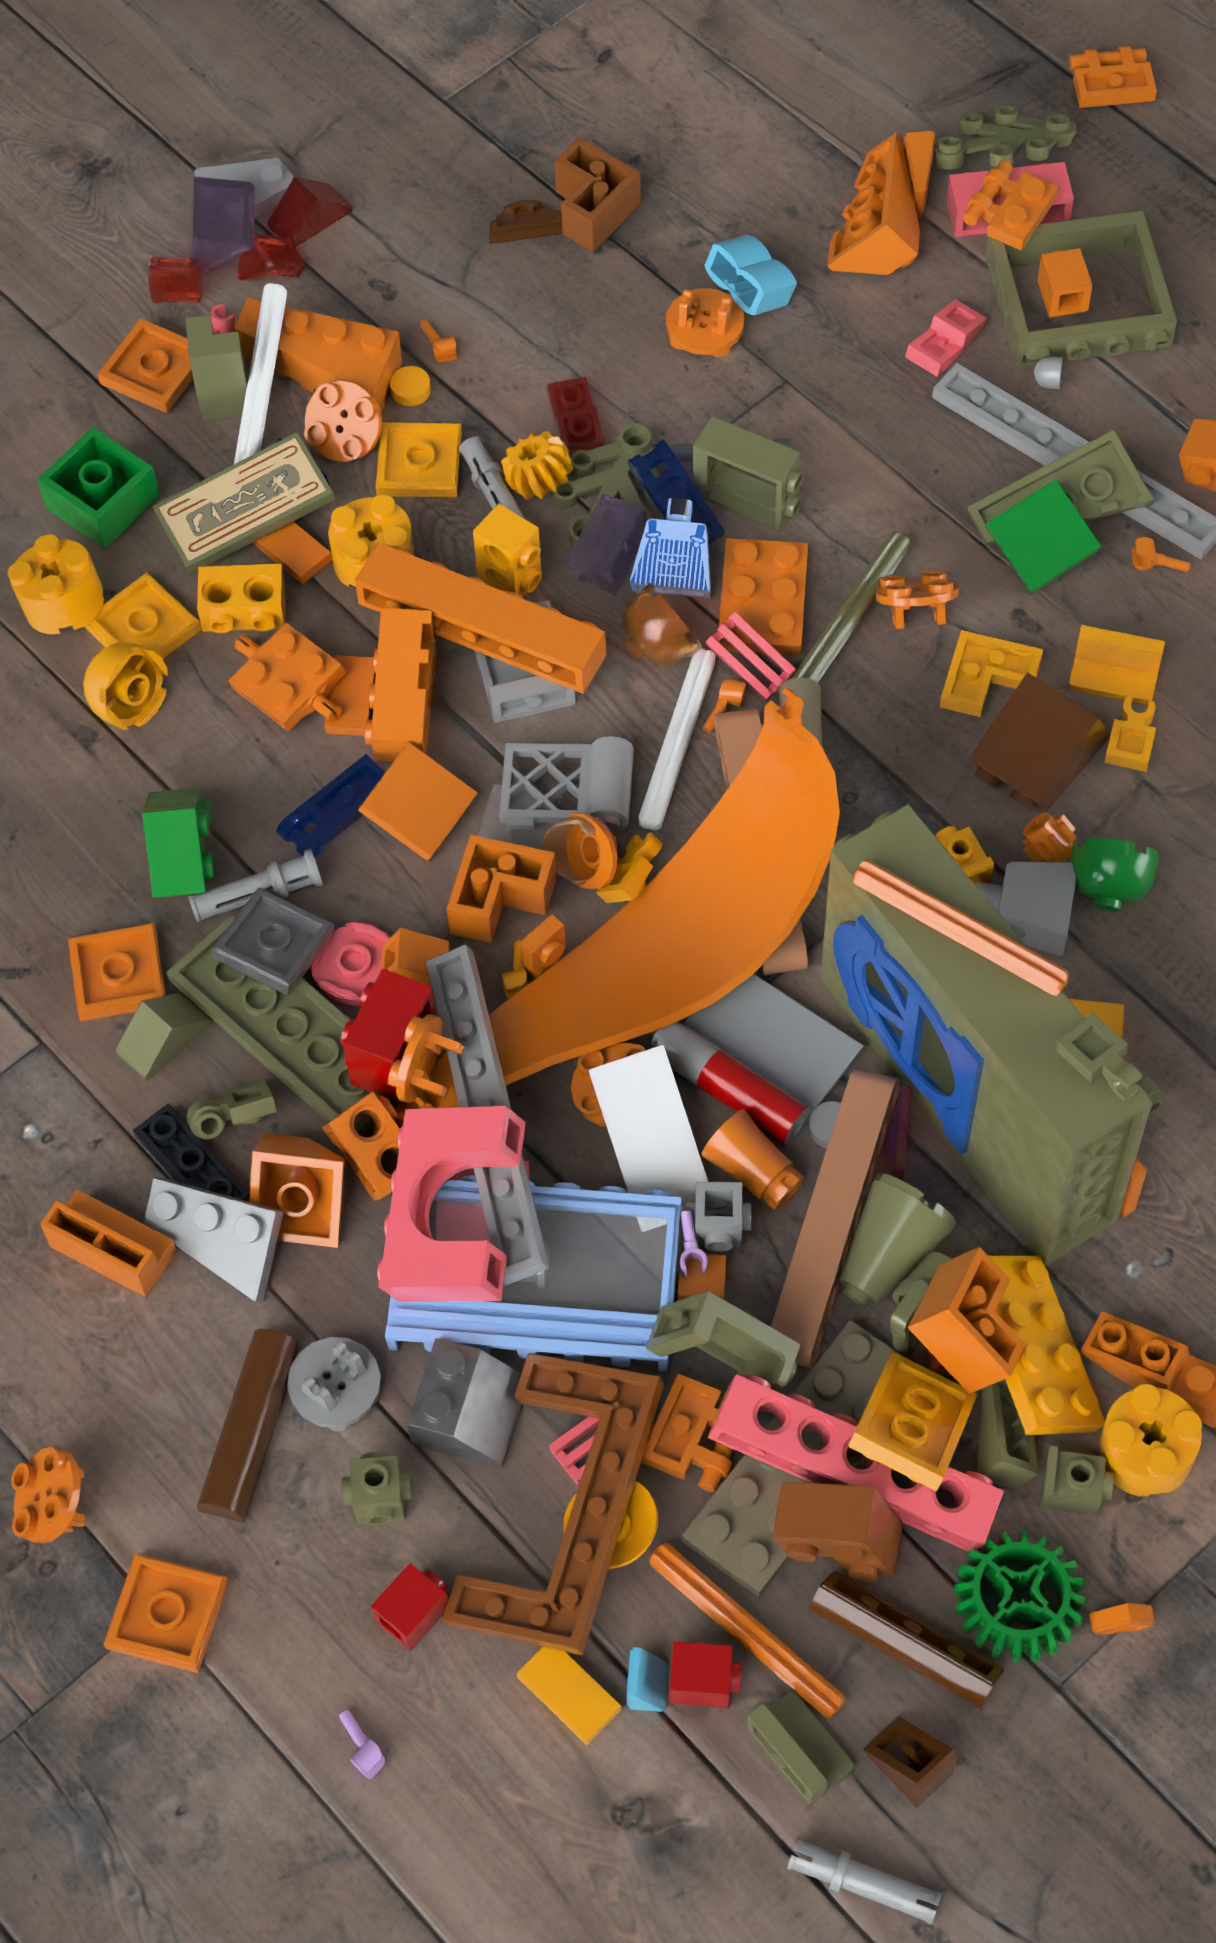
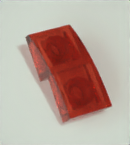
(574, 414)

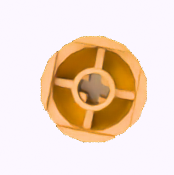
(125, 684)

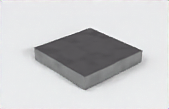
(273, 941)

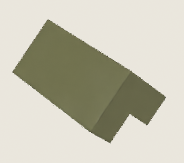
(216, 369)

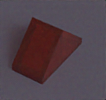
(307, 210)

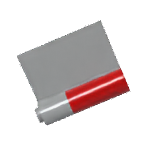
(761, 1056)

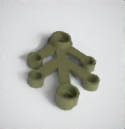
(1004, 141)
(610, 481)

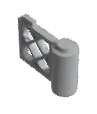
(602, 779)

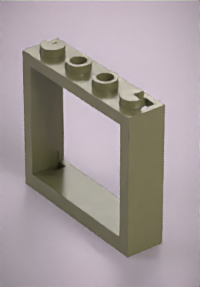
(1089, 340)

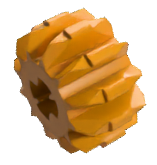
(537, 465)

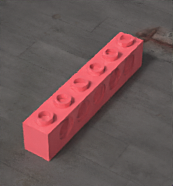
(784, 1449)

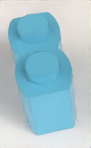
(750, 274)

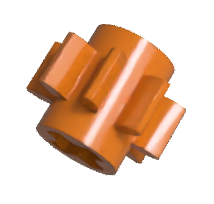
(1048, 838)

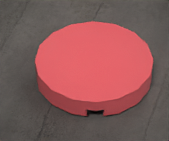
(349, 962)

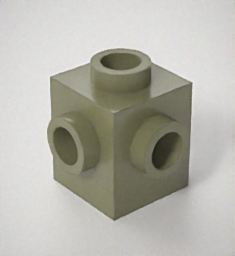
(376, 1488)

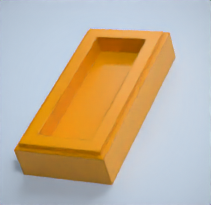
(569, 1692)

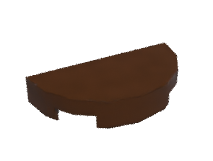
(525, 221)

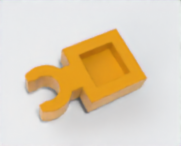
(1132, 738)
(632, 870)

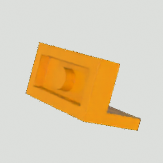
(1116, 665)

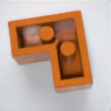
(494, 877)
(961, 1322)

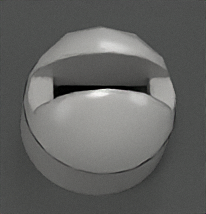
(1049, 372)

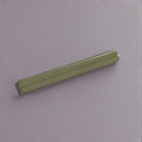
(853, 608)

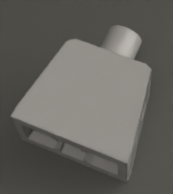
(1035, 902)

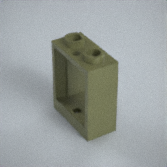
(742, 493)

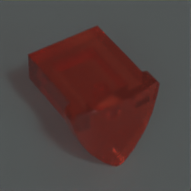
(270, 256)
(174, 280)

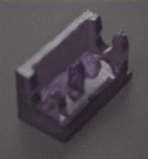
(608, 544)

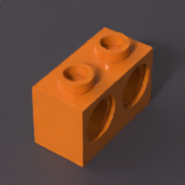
(365, 1153)

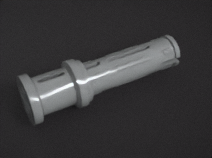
(277, 879)

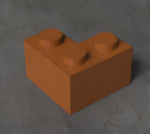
(597, 193)
(840, 1523)

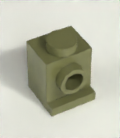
(1066, 1494)

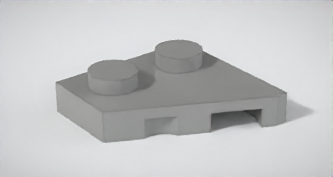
(267, 175)

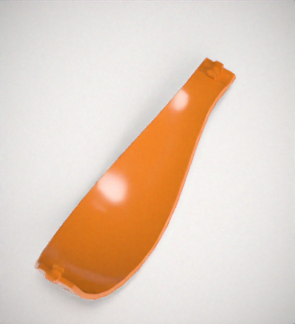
(692, 927)

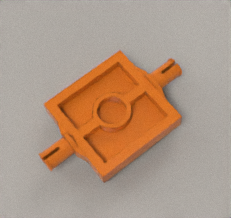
(287, 677)

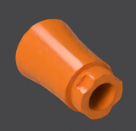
(753, 1160)

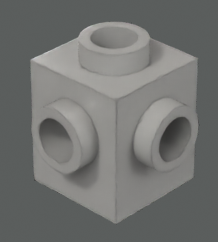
(719, 1215)

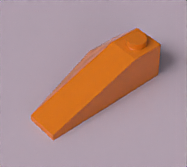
(882, 218)

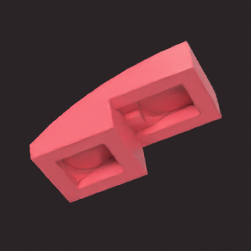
(947, 337)

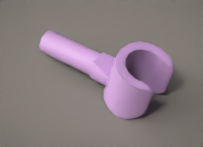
(690, 1245)
(369, 1756)

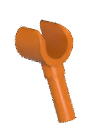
(443, 348)
(1145, 557)
(731, 693)

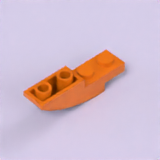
(1149, 1358)

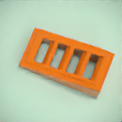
(919, 159)

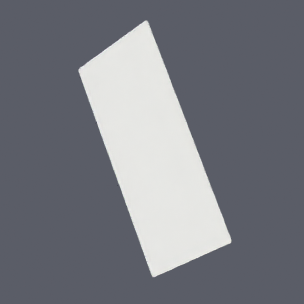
(649, 1125)

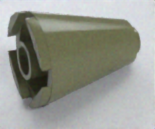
(891, 1239)

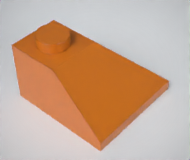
(302, 1182)

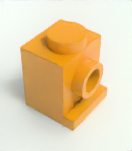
(974, 860)

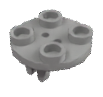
(319, 1398)

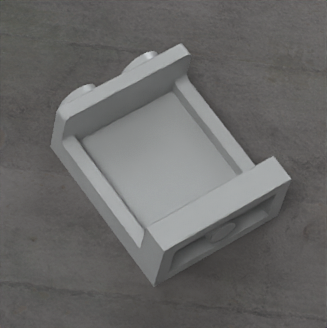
(519, 693)

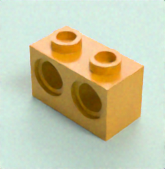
(508, 552)
(241, 590)

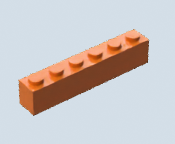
(484, 617)

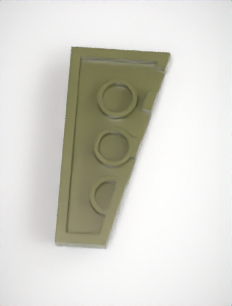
(1094, 477)

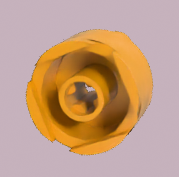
(359, 528)
(57, 585)
(1155, 1416)

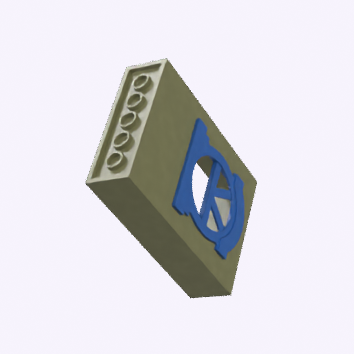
(977, 1044)

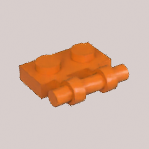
(1112, 77)
(1021, 211)
(679, 1433)

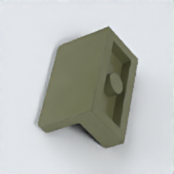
(800, 1746)

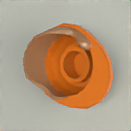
(583, 850)

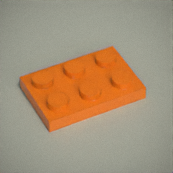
(767, 590)

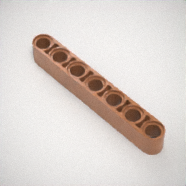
(736, 738)
(835, 1211)

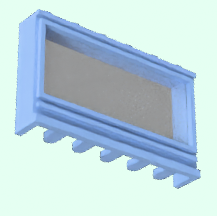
(604, 1286)

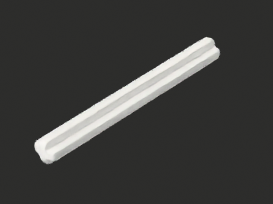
(261, 371)
(677, 740)

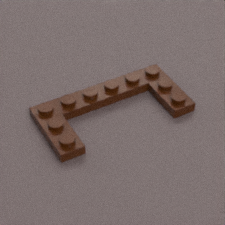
(566, 1610)

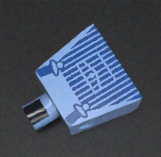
(674, 554)

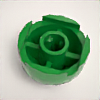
(1113, 872)

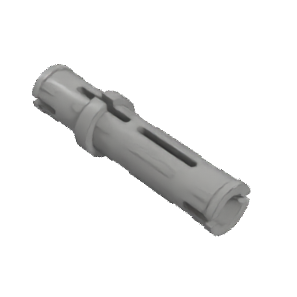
(487, 474)
(864, 1880)

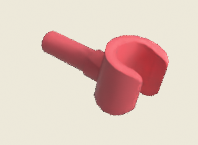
(219, 322)

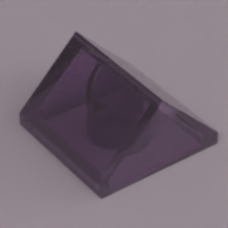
(220, 220)

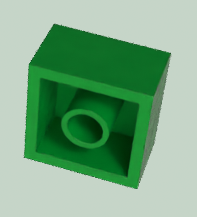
(98, 487)

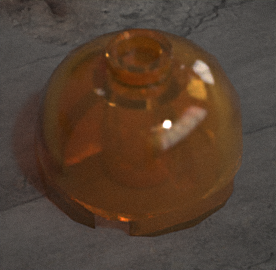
(656, 630)

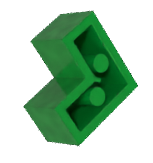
(174, 841)

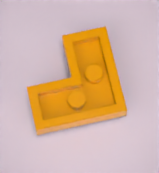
(985, 661)

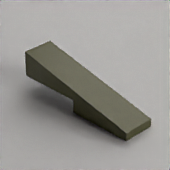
(1004, 1448)

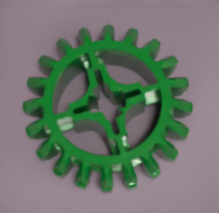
(1035, 1611)

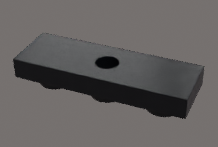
(175, 1145)

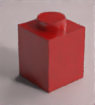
(411, 1605)
(703, 1674)

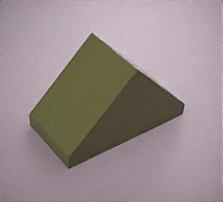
(160, 1032)

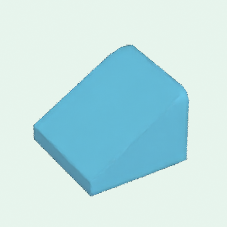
(646, 1681)

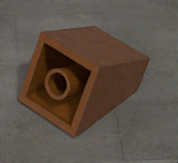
(1038, 744)

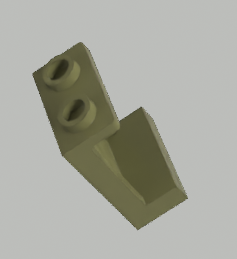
(726, 1335)

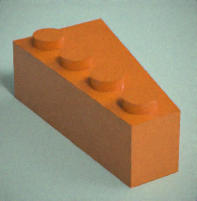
(327, 349)

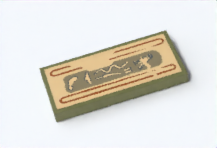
(243, 503)

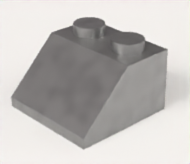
(465, 1404)

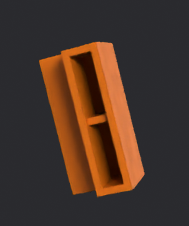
(108, 1242)

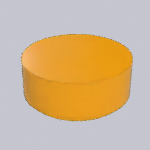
(410, 386)

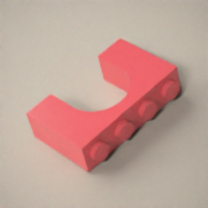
(431, 1150)

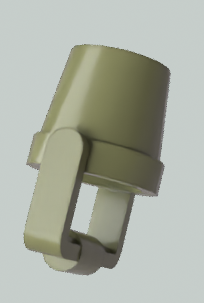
(908, 1297)

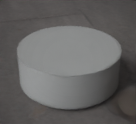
(822, 1122)

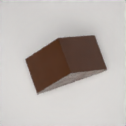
(912, 1759)

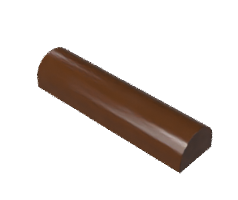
(248, 1425)
(907, 1639)

